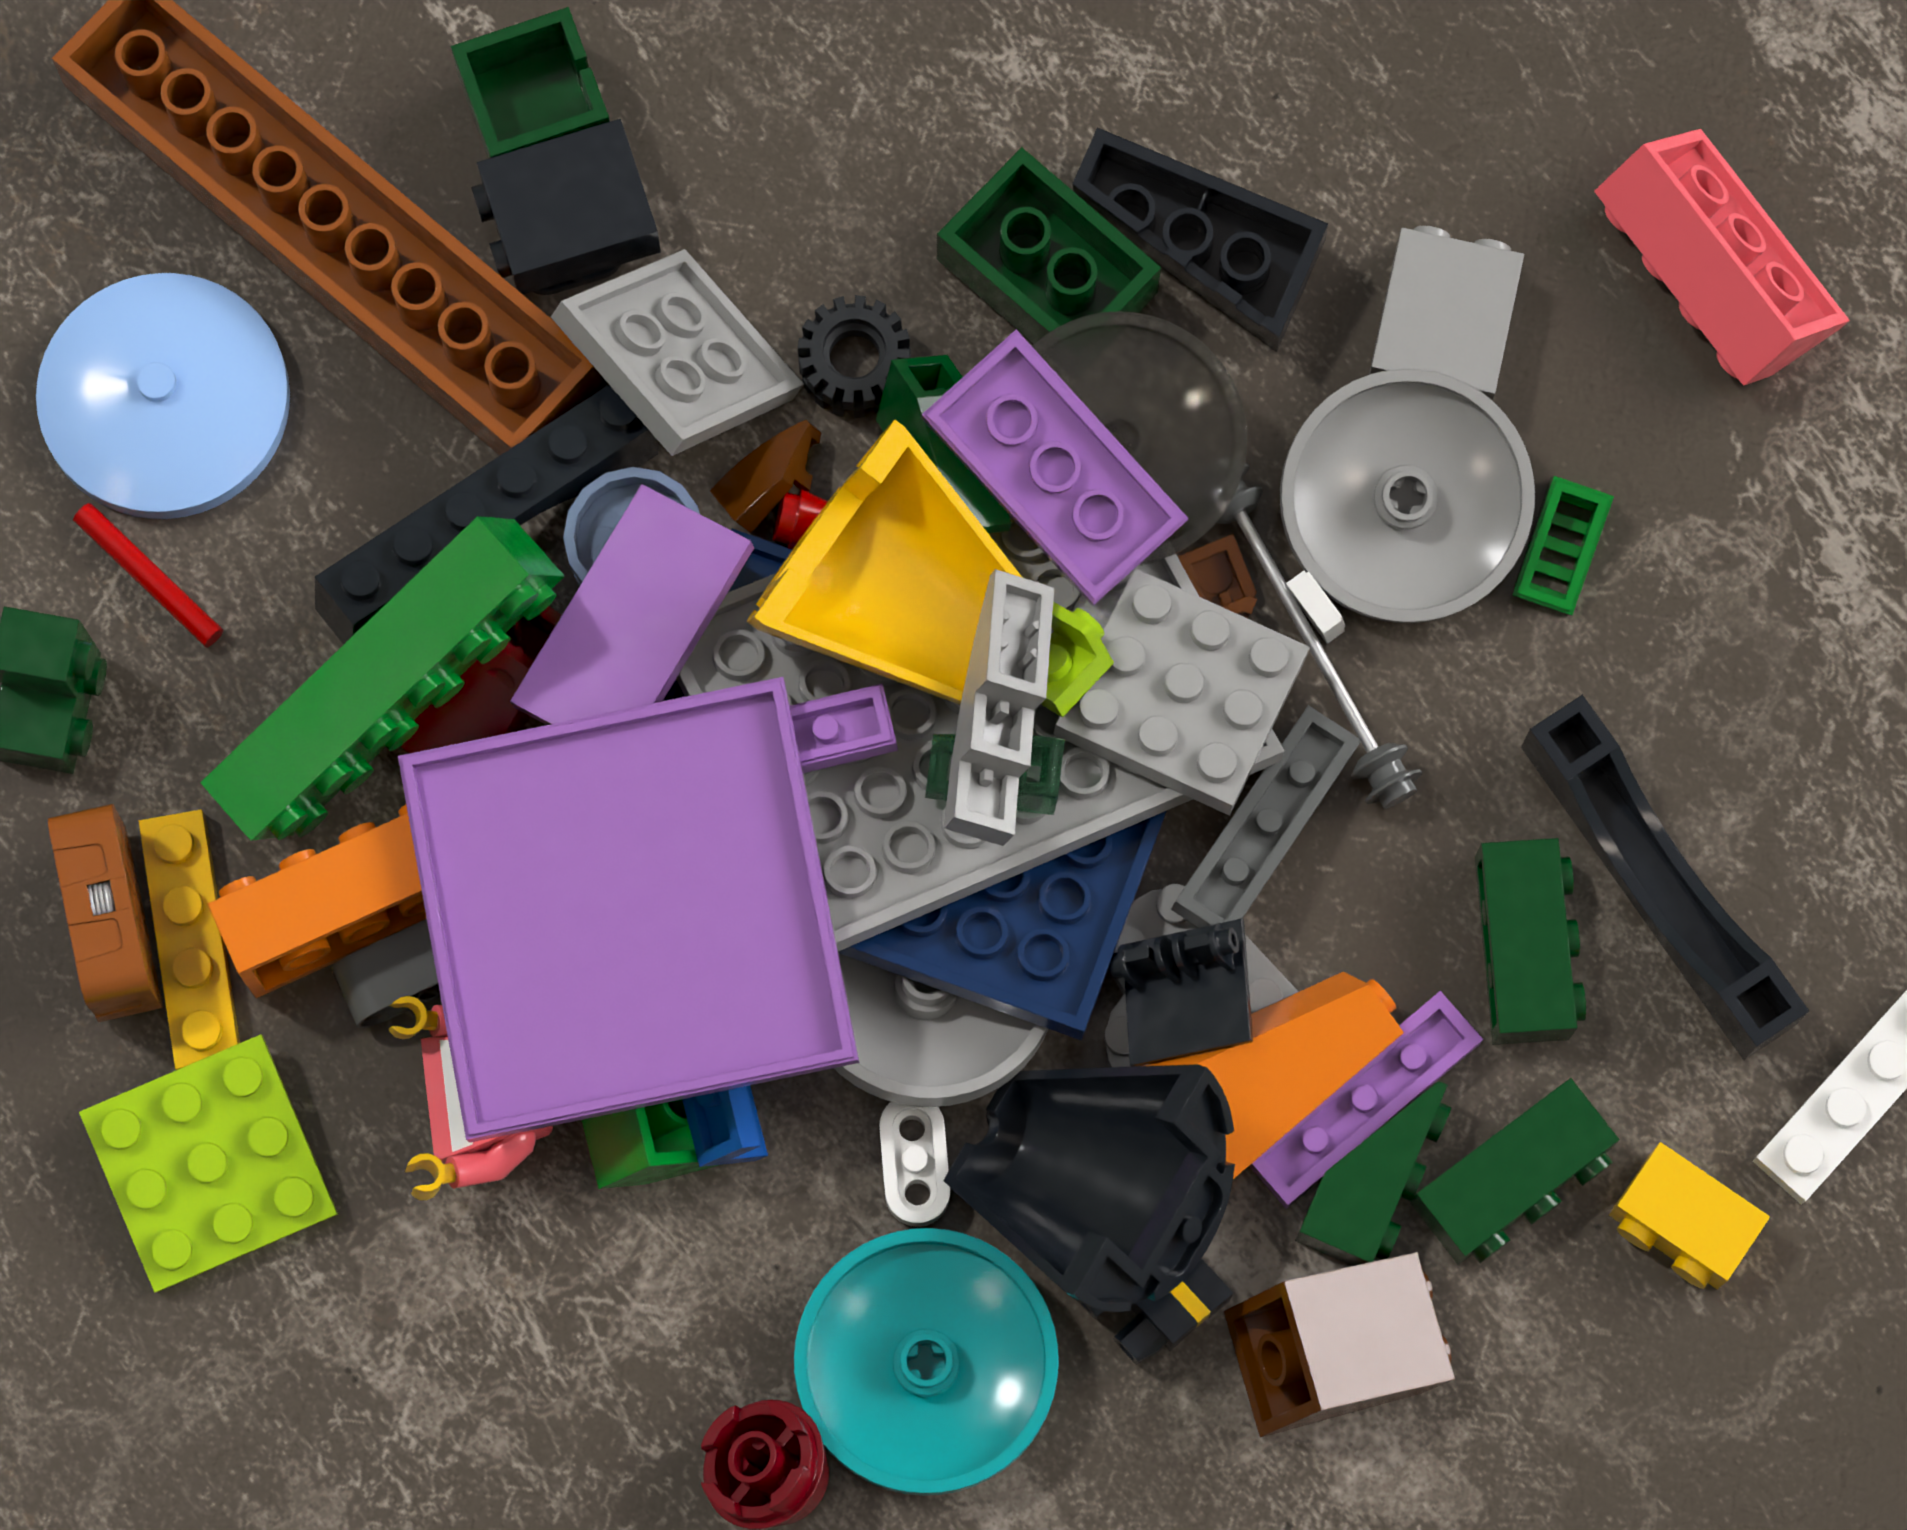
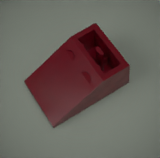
(484, 702)

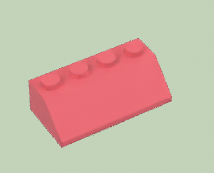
(1719, 255)

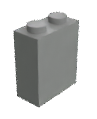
(1448, 307)

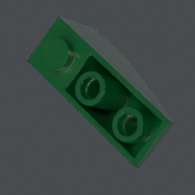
(907, 394)
(1361, 1191)

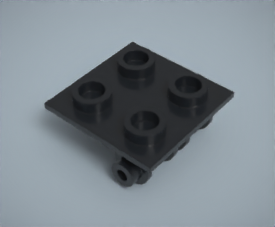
(1185, 992)

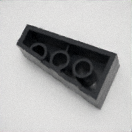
(1208, 233)

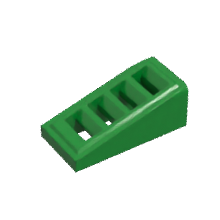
(1579, 496)

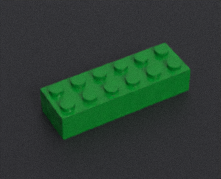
(384, 680)

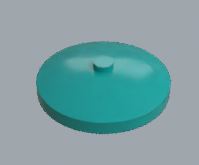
(926, 1361)

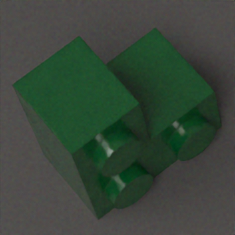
(46, 689)

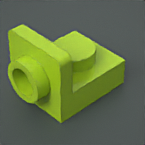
(1075, 658)

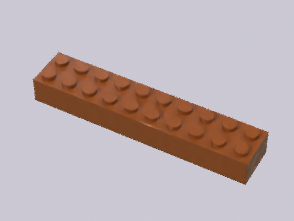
(327, 219)

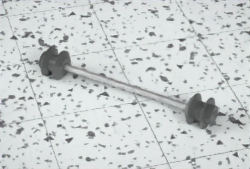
(1381, 764)

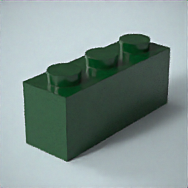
(1528, 941)
(1516, 1174)

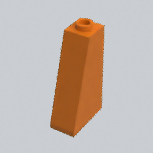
(1297, 1059)

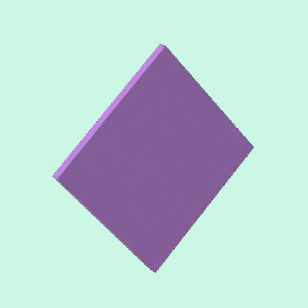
(627, 910)

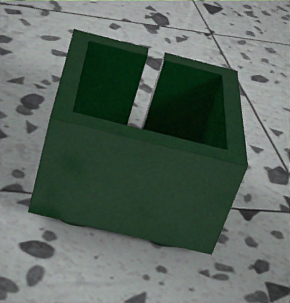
(529, 83)

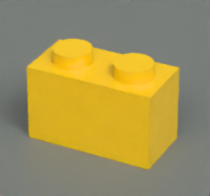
(1687, 1218)

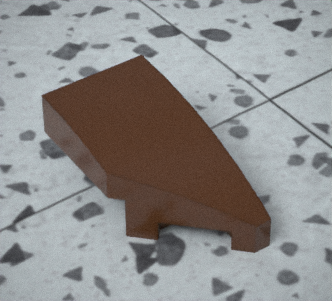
(767, 475)
(1221, 575)

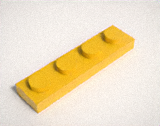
(187, 937)

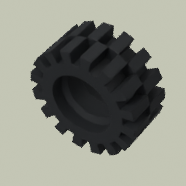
(836, 324)

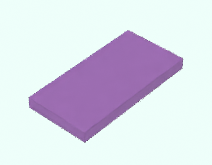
(1054, 467)
(634, 613)

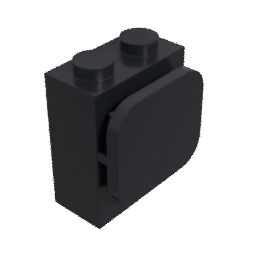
(566, 210)

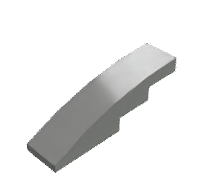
(998, 707)

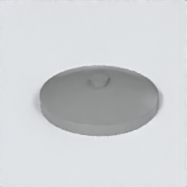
(1407, 495)
(927, 1043)

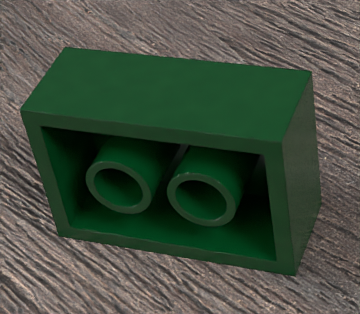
(1043, 252)

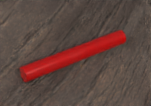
(148, 575)

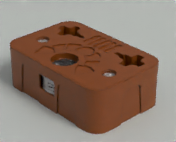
(105, 913)

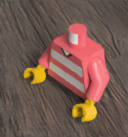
(464, 1161)

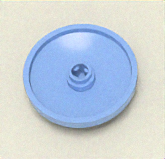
(163, 395)

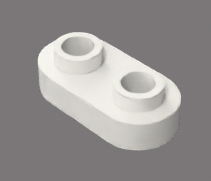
(914, 1163)

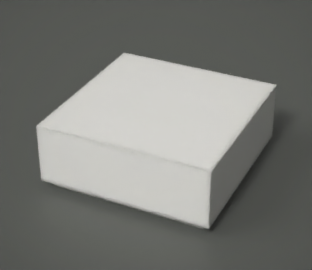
(1316, 606)

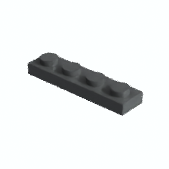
(1267, 822)

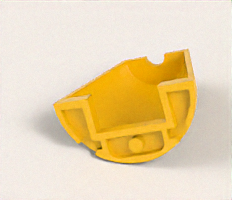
(888, 573)

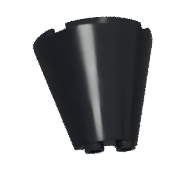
(1104, 1176)

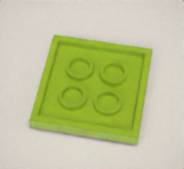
(208, 1163)

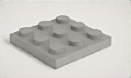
(677, 351)
(1185, 692)

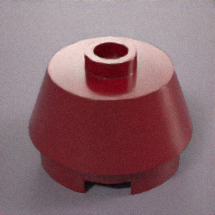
(764, 1464)

